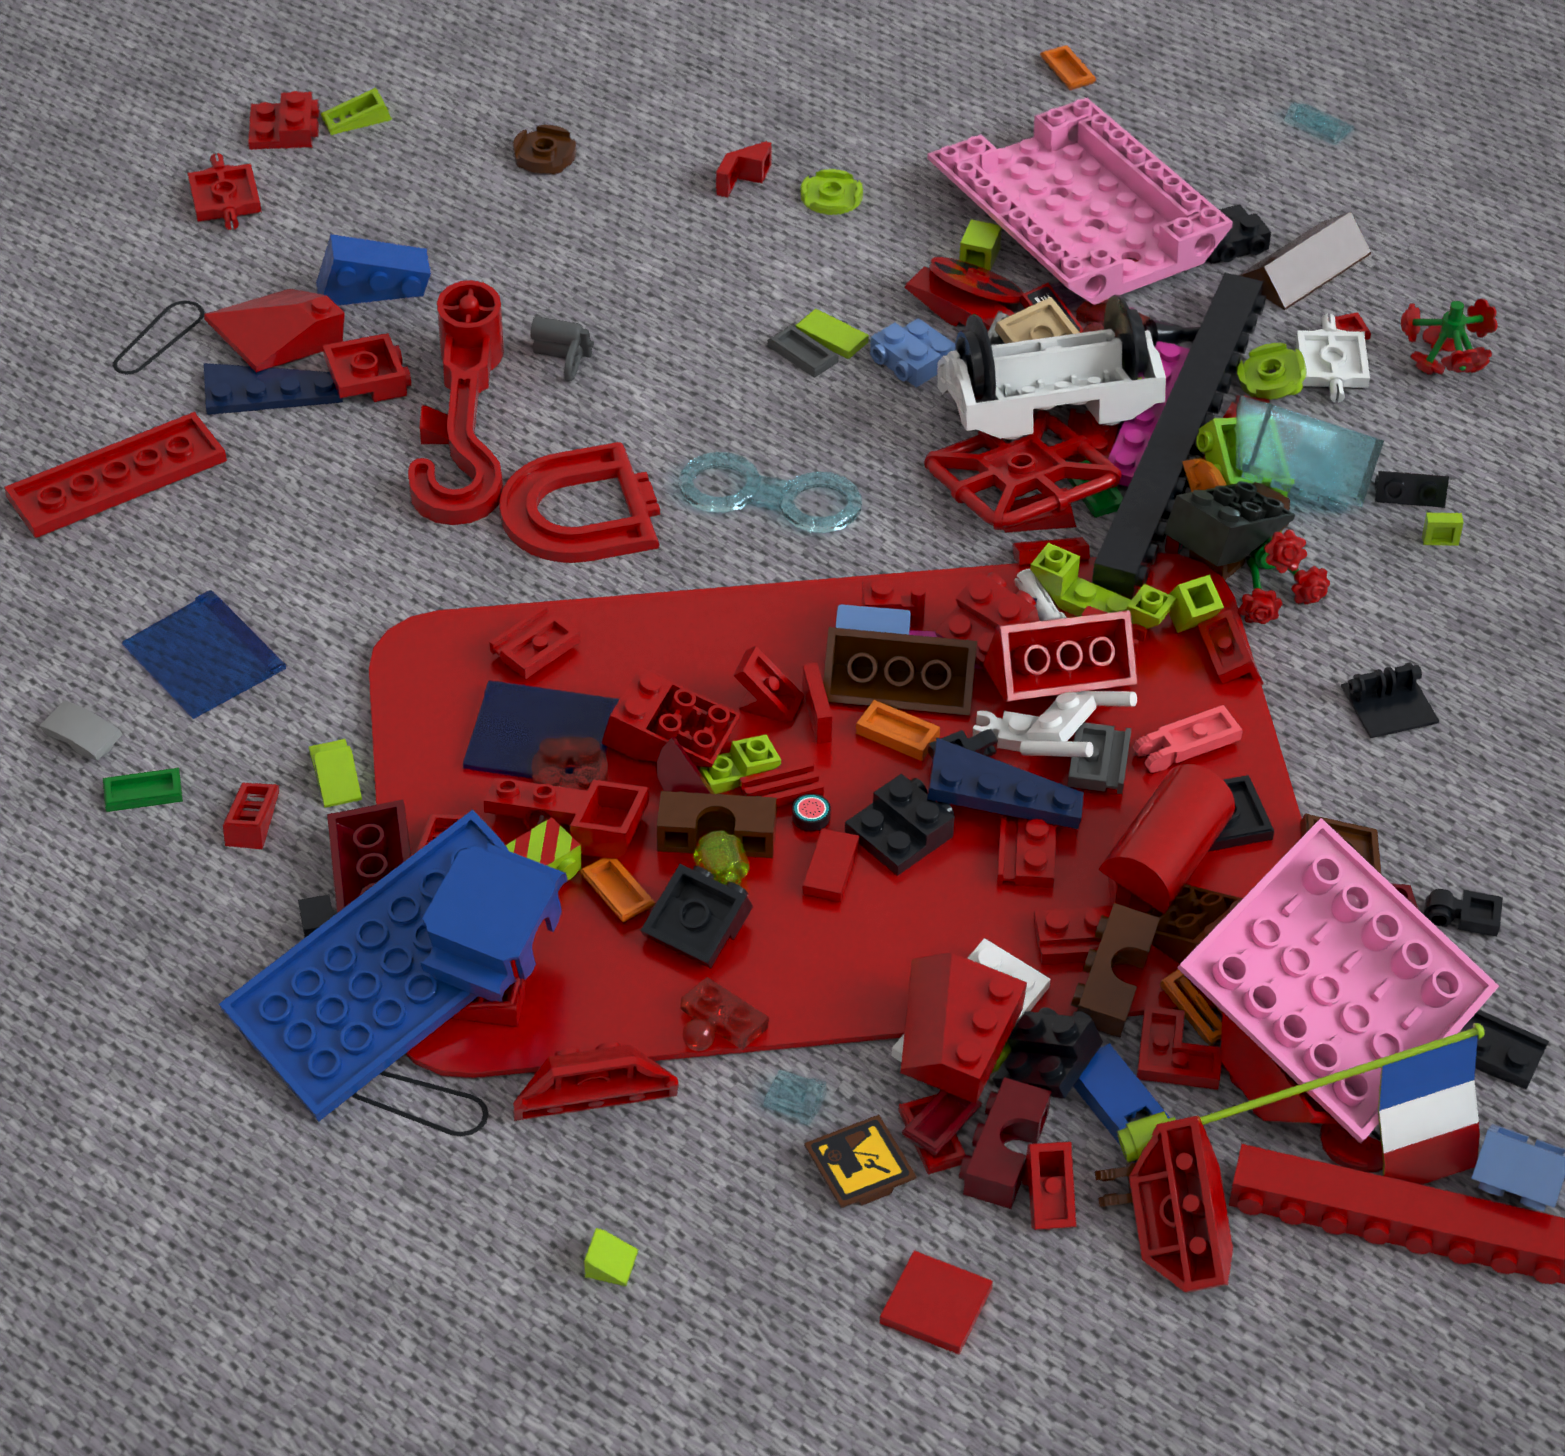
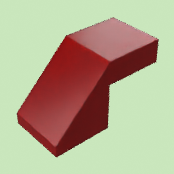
(744, 164)

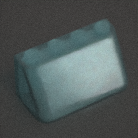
(1304, 453)

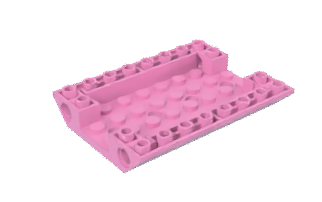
(1088, 201)

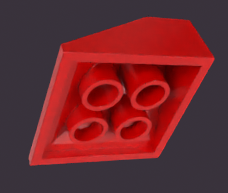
(279, 327)

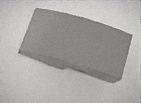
(82, 729)

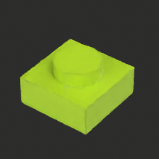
(1442, 529)

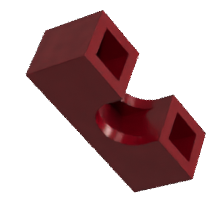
(1013, 1114)

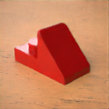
(768, 689)
(1051, 1185)

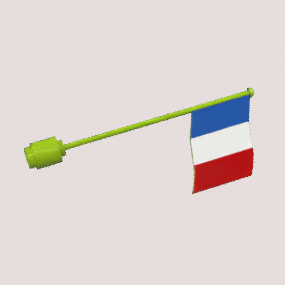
(1422, 1109)

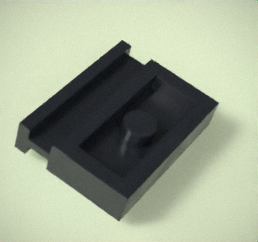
(1506, 1050)

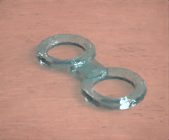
(770, 492)

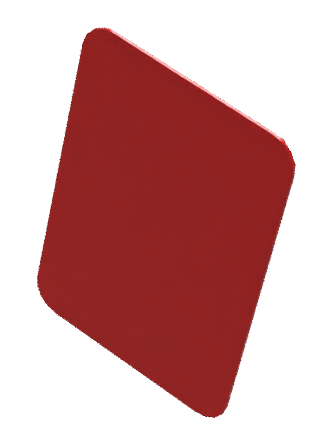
(802, 960)

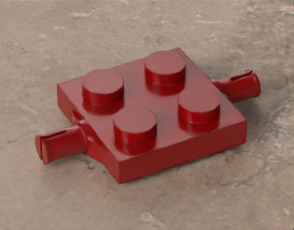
(224, 192)

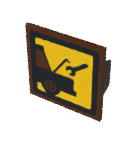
(860, 1162)

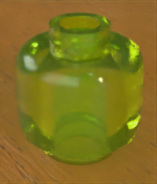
(722, 856)

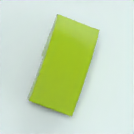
(744, 759)

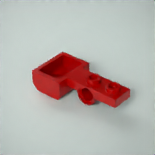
(598, 818)

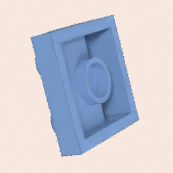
(910, 350)

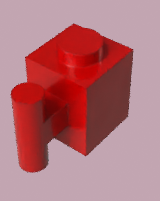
(886, 594)

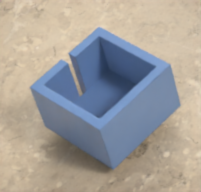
(1520, 1168)

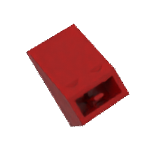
(659, 709)

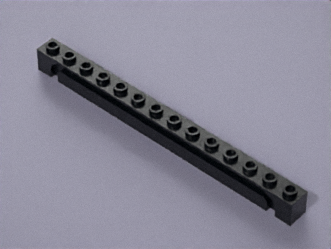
(1191, 404)

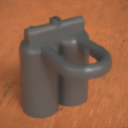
(562, 340)

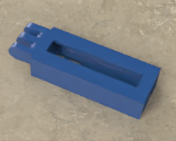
(1114, 1090)

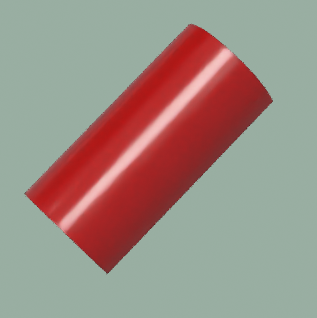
(1171, 835)

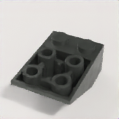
(1225, 521)

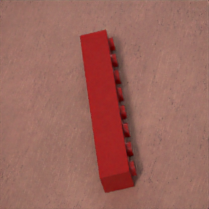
(1400, 1213)

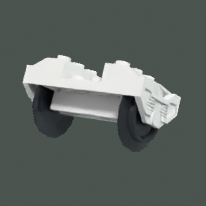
(1100, 368)

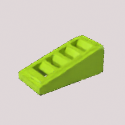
(370, 108)

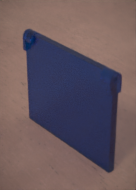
(204, 654)
(521, 716)

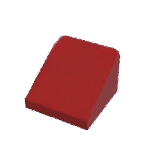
(433, 426)

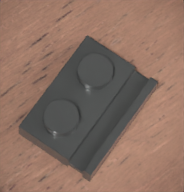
(1108, 762)

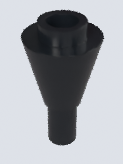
(1169, 332)

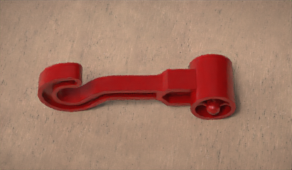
(469, 349)

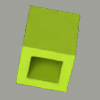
(981, 244)
(1195, 603)

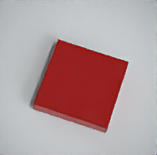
(936, 1302)

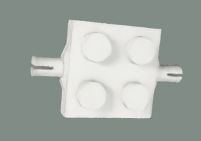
(1334, 358)

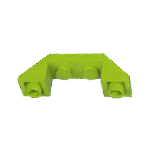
(1058, 574)

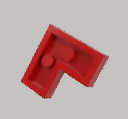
(1168, 1059)

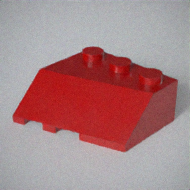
(958, 1022)

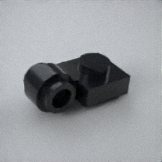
(1475, 911)

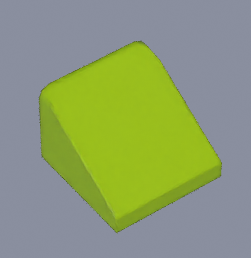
(609, 1258)

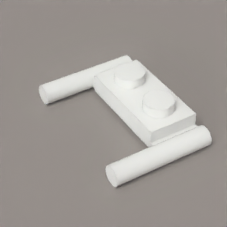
(1062, 719)

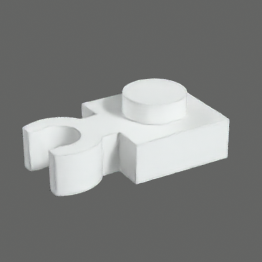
(1008, 730)

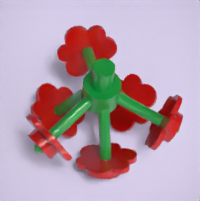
(1448, 334)

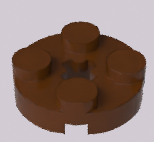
(530, 152)

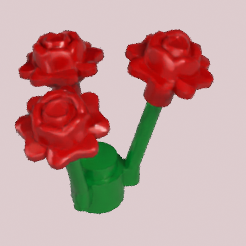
(1284, 554)

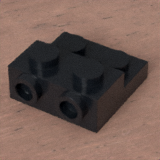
(1245, 237)
(902, 824)
(697, 914)
(1050, 1050)

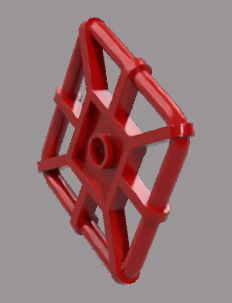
(1023, 468)

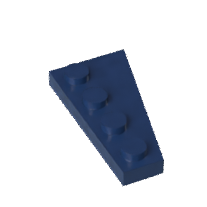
(242, 389)
(993, 786)

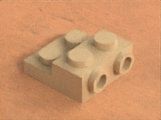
(1035, 322)

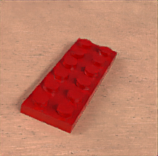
(115, 474)

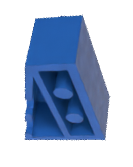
(371, 271)

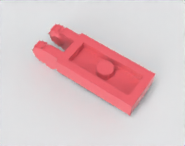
(1188, 738)

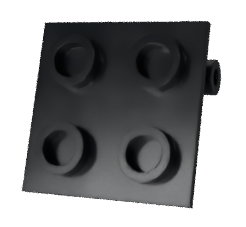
(1390, 700)

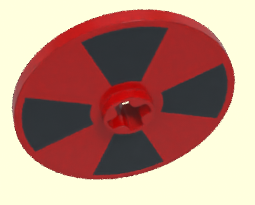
(976, 280)

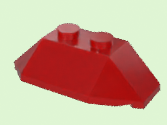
(1260, 1076)
(593, 1080)
(1182, 1207)

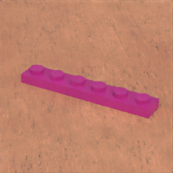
(1137, 432)

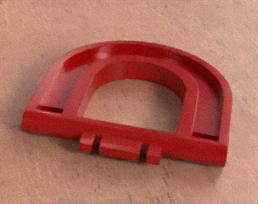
(582, 543)

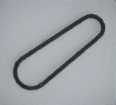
(115, 362)
(425, 1122)

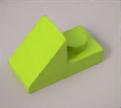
(335, 772)

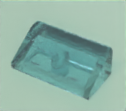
(1318, 123)

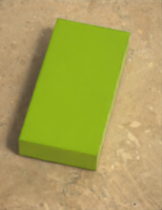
(833, 333)

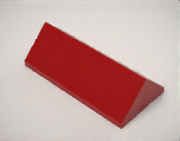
(1062, 656)

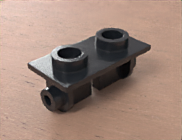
(1411, 489)

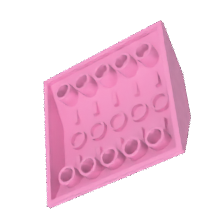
(1335, 973)

